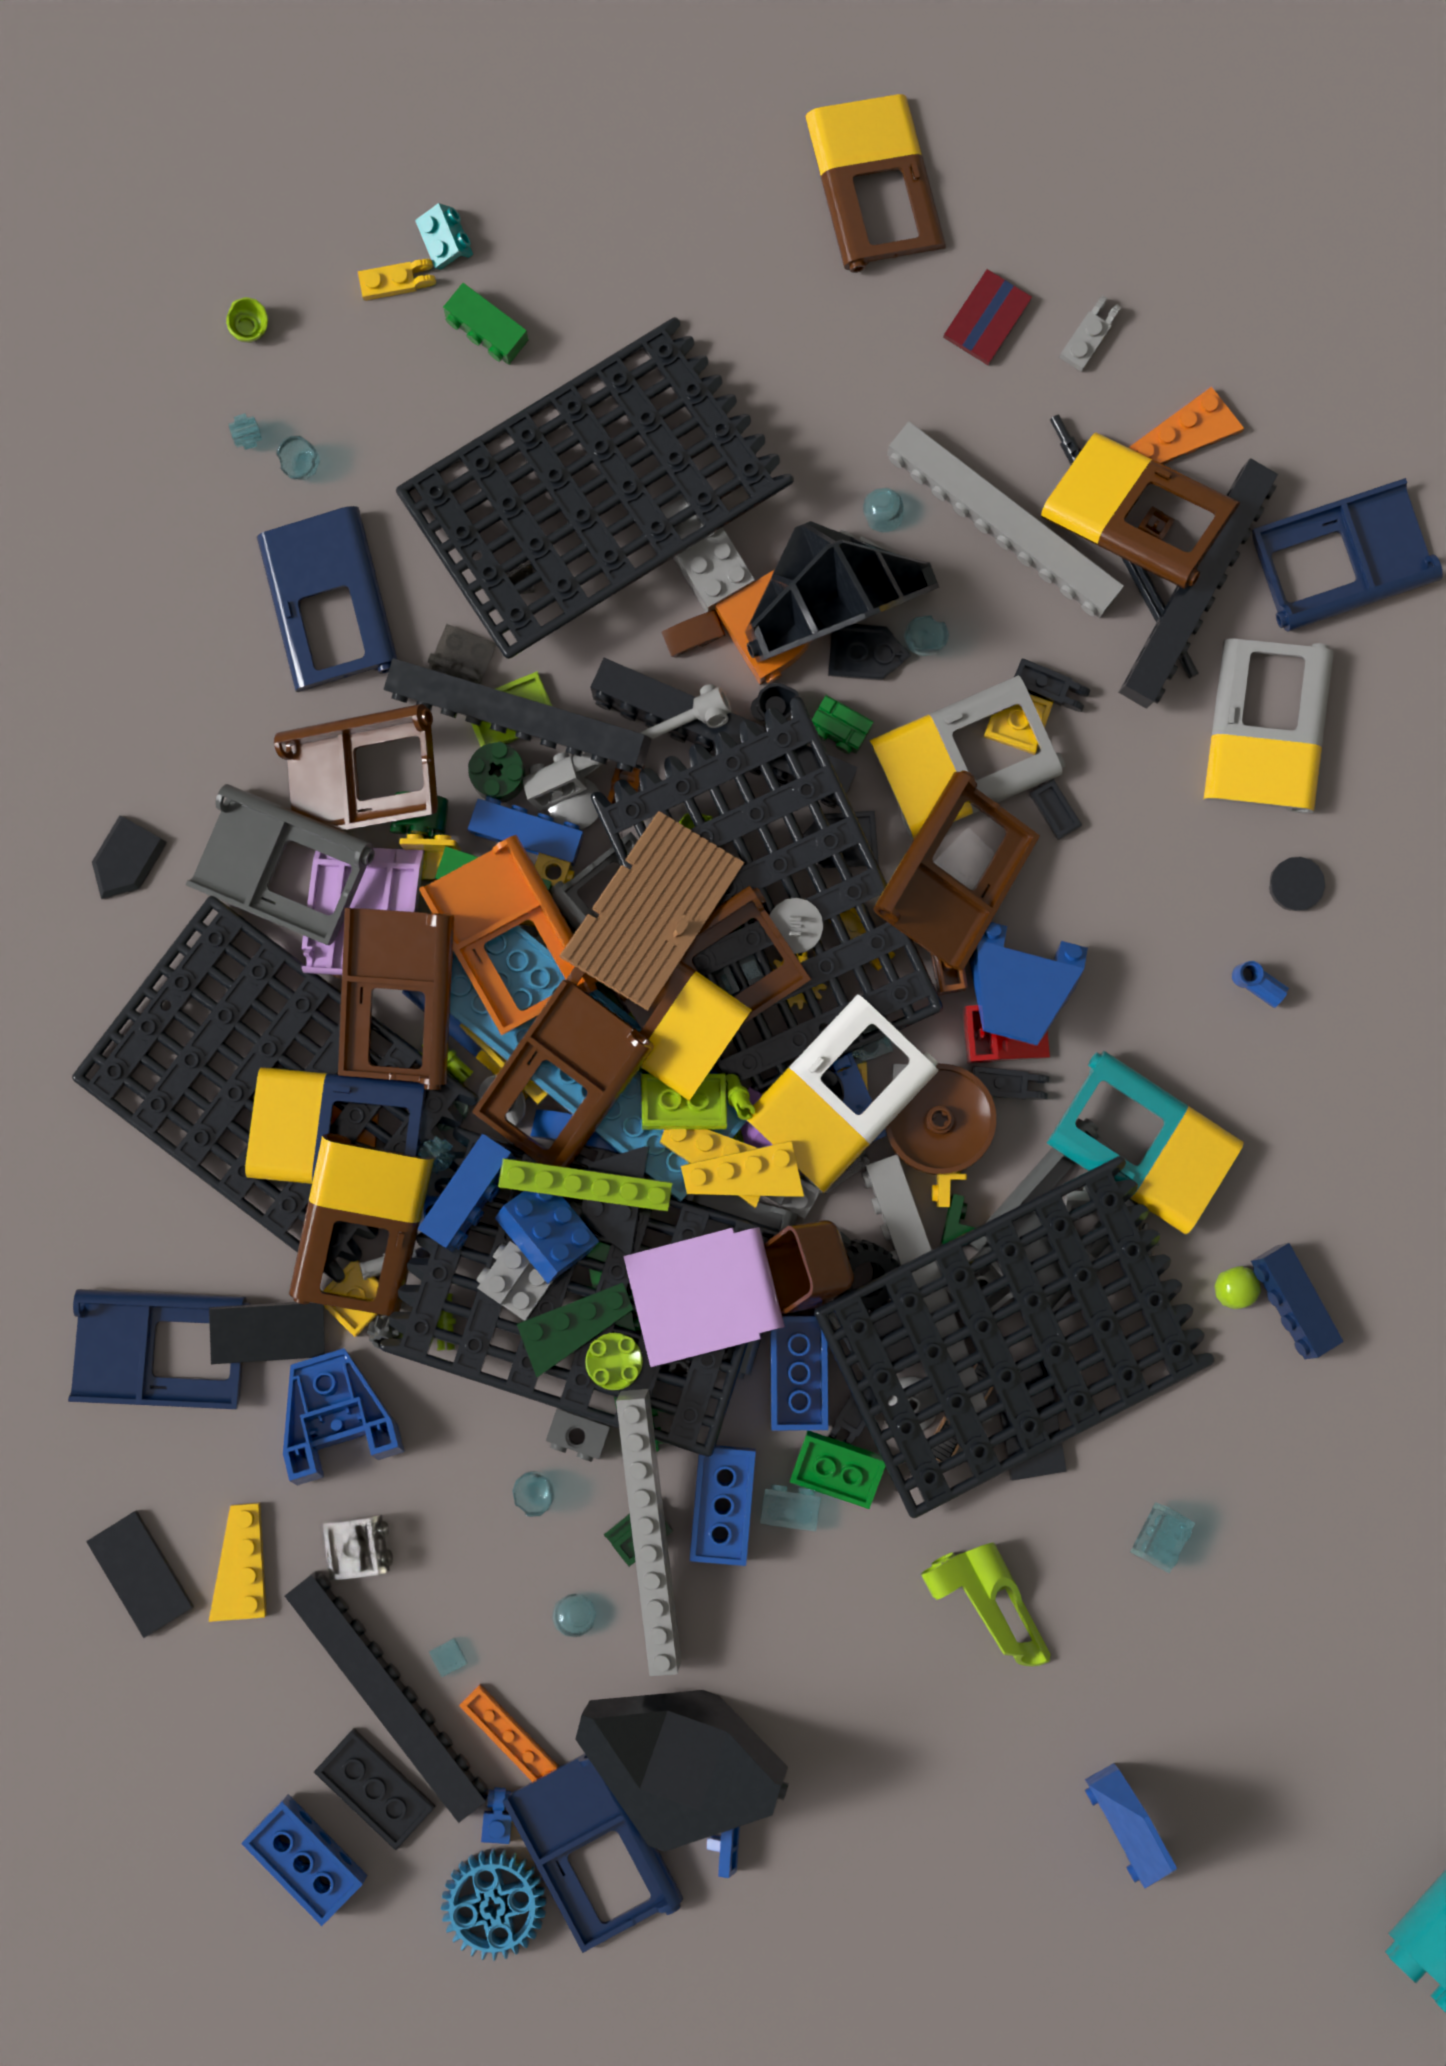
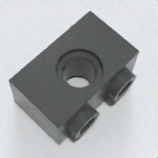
(594, 1432)

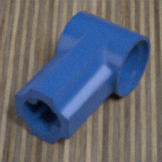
(1261, 984)

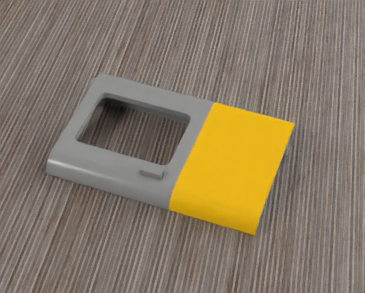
(924, 755)
(1262, 762)

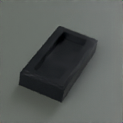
(1055, 809)

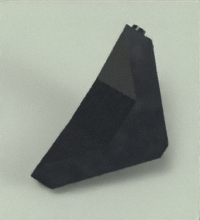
(829, 584)
(681, 1764)

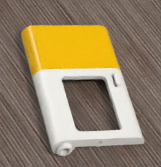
(821, 1127)

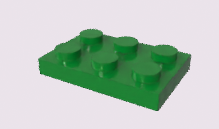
(838, 1469)

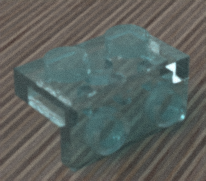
(790, 1509)

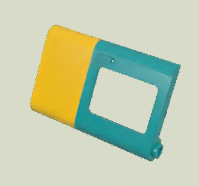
(1181, 1164)

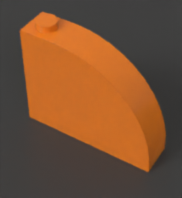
(735, 616)

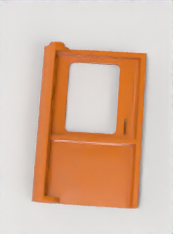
(490, 900)

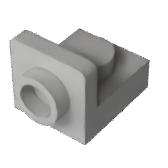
(802, 1205)

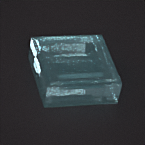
(448, 1657)

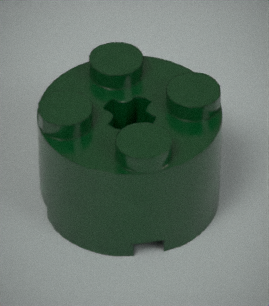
(503, 758)
(424, 825)

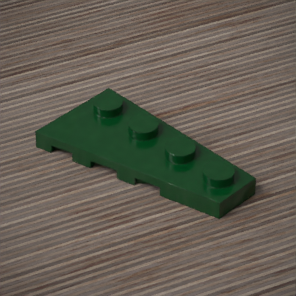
(565, 1329)

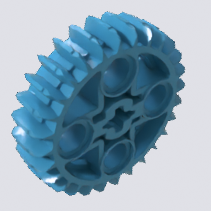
(489, 1916)

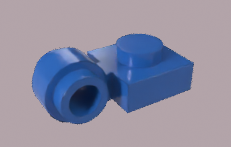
(496, 1824)

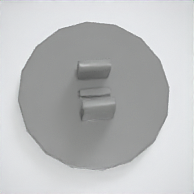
(798, 923)

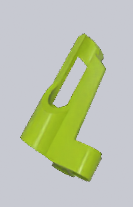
(981, 1576)

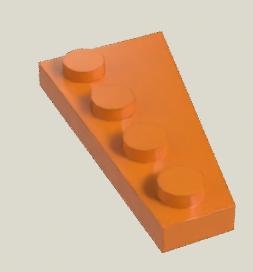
(1192, 427)

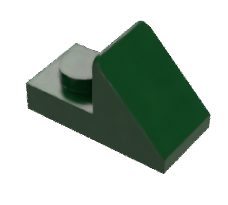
(955, 1212)

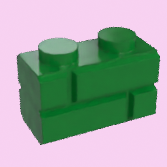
(841, 725)

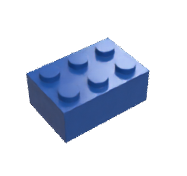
(546, 1232)

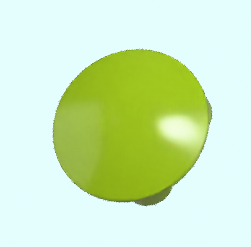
(613, 1361)

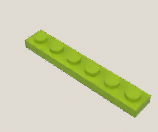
(584, 1184)

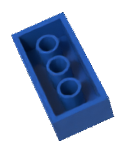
(466, 1195)
(799, 1375)

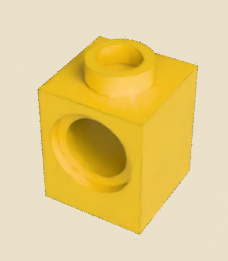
(546, 862)

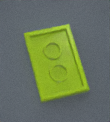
(526, 687)
(669, 1110)

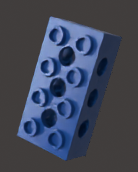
(736, 1519)
(299, 1878)

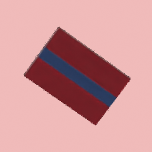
(987, 317)

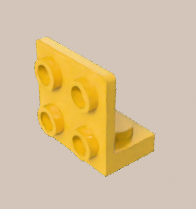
(433, 851)

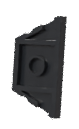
(611, 1220)

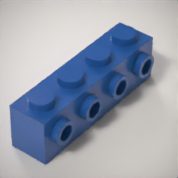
(535, 833)

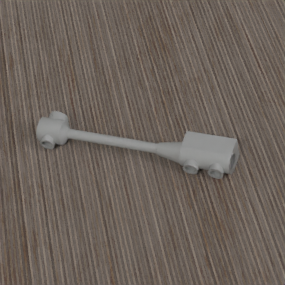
(567, 774)

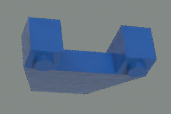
(1021, 991)
(329, 1406)
(1131, 1825)

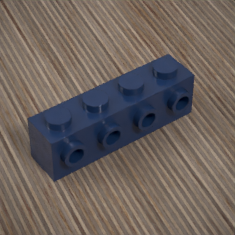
(1296, 1301)

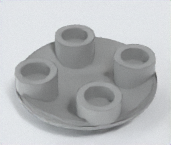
(576, 809)

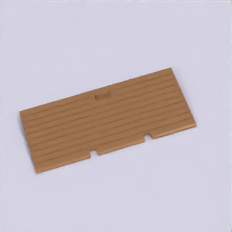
(652, 910)

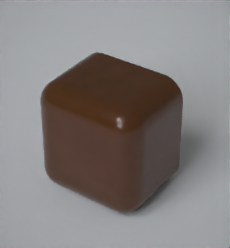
(808, 1265)

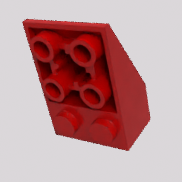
(989, 1047)

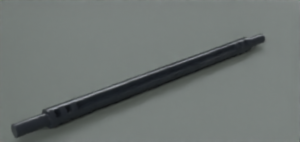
(1138, 574)

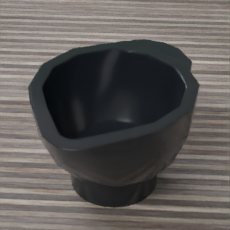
(773, 696)

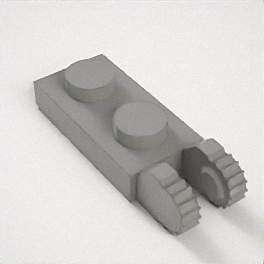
(1088, 336)

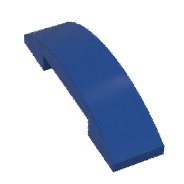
(549, 1125)

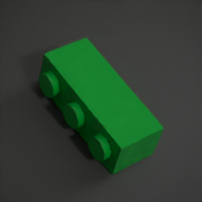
(485, 324)

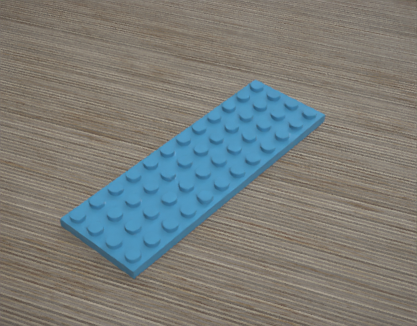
(531, 977)

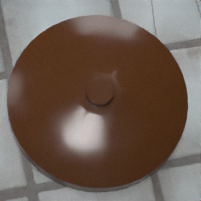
(945, 1123)

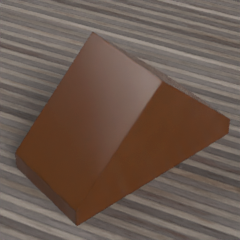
(1156, 523)

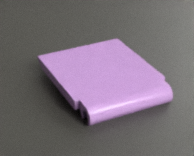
(387, 884)
(703, 1294)

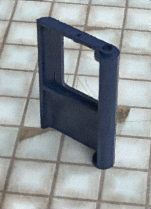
(318, 558)

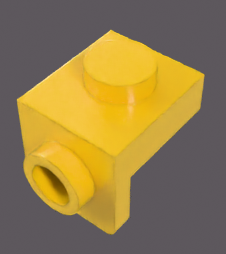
(941, 1191)

